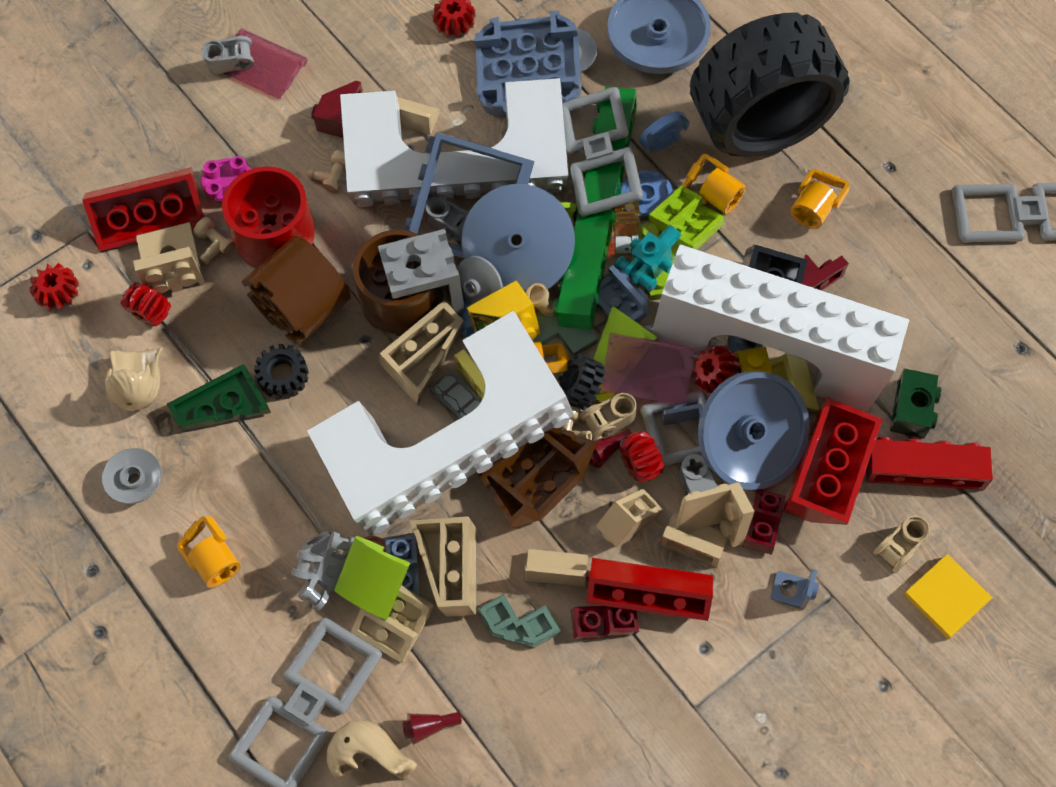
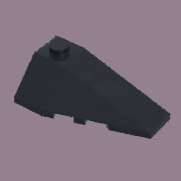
(774, 263)

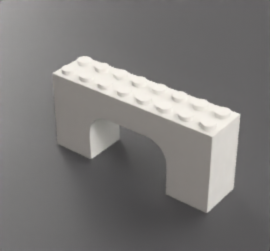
(388, 171)
(845, 339)
(390, 482)

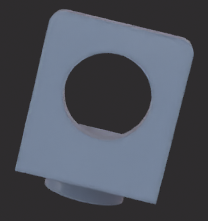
(682, 413)
(806, 589)

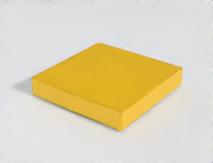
(947, 596)

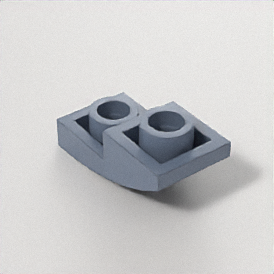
(406, 549)

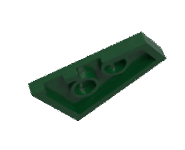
(219, 401)

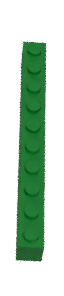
(593, 233)

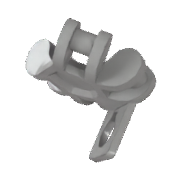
(326, 566)

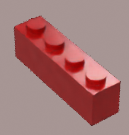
(930, 464)
(650, 589)

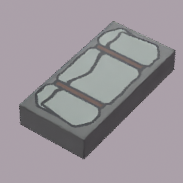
(455, 395)

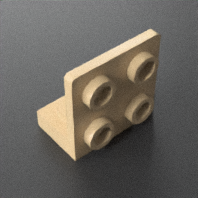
(721, 505)

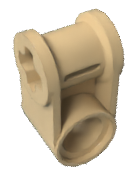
(605, 420)
(900, 546)

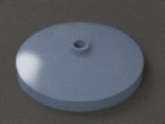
(658, 33)
(533, 215)
(753, 430)

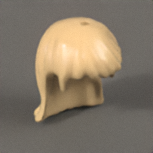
(133, 378)
(363, 741)

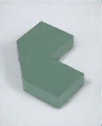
(574, 339)
(528, 631)

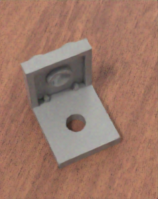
(435, 270)

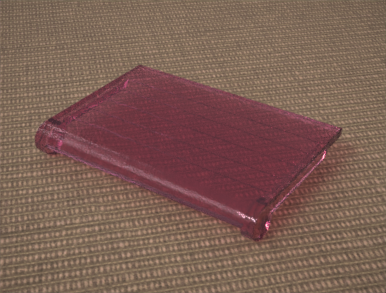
(273, 66)
(648, 369)

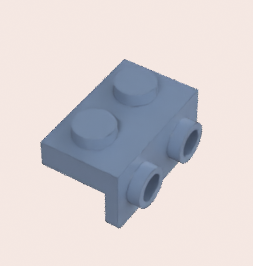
(618, 292)

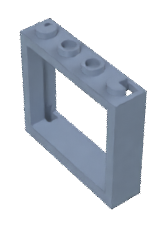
(427, 172)

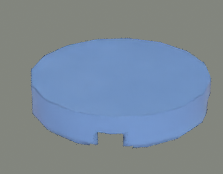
(664, 131)
(654, 190)

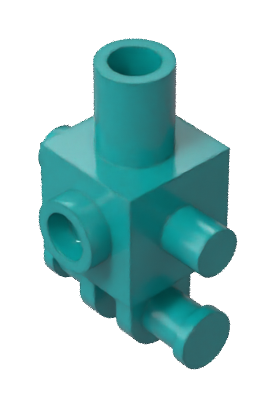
(650, 257)

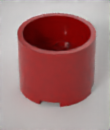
(265, 211)

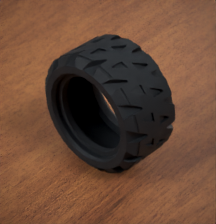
(769, 84)

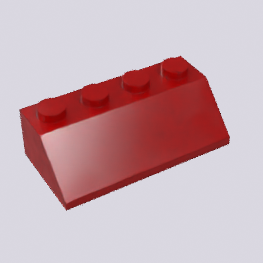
(142, 207)
(833, 464)

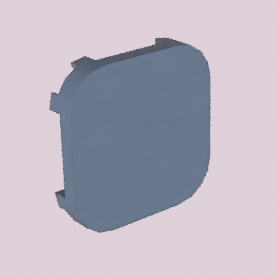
(526, 52)

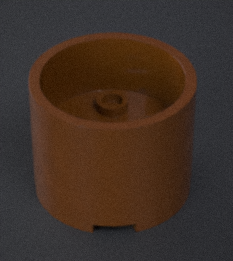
(297, 289)
(374, 293)

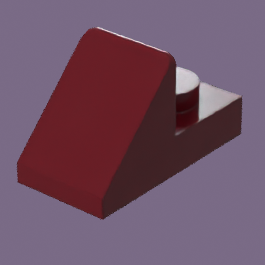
(826, 274)

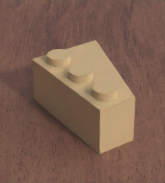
(421, 350)
(450, 562)

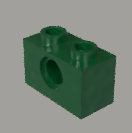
(906, 416)

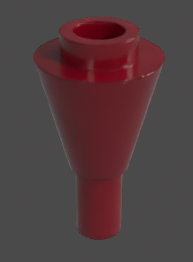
(606, 448)
(422, 726)

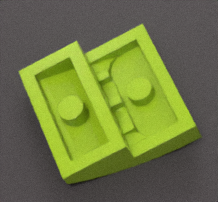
(688, 215)
(371, 577)

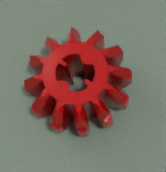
(454, 17)
(54, 286)
(145, 304)
(715, 367)
(641, 456)

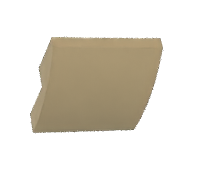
(400, 630)

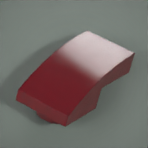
(765, 521)
(603, 622)

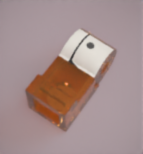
(625, 227)

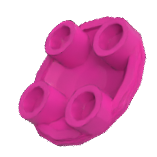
(220, 174)

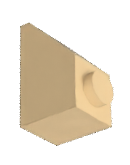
(628, 517)

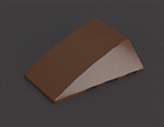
(538, 475)

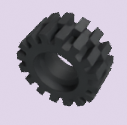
(274, 358)
(582, 381)

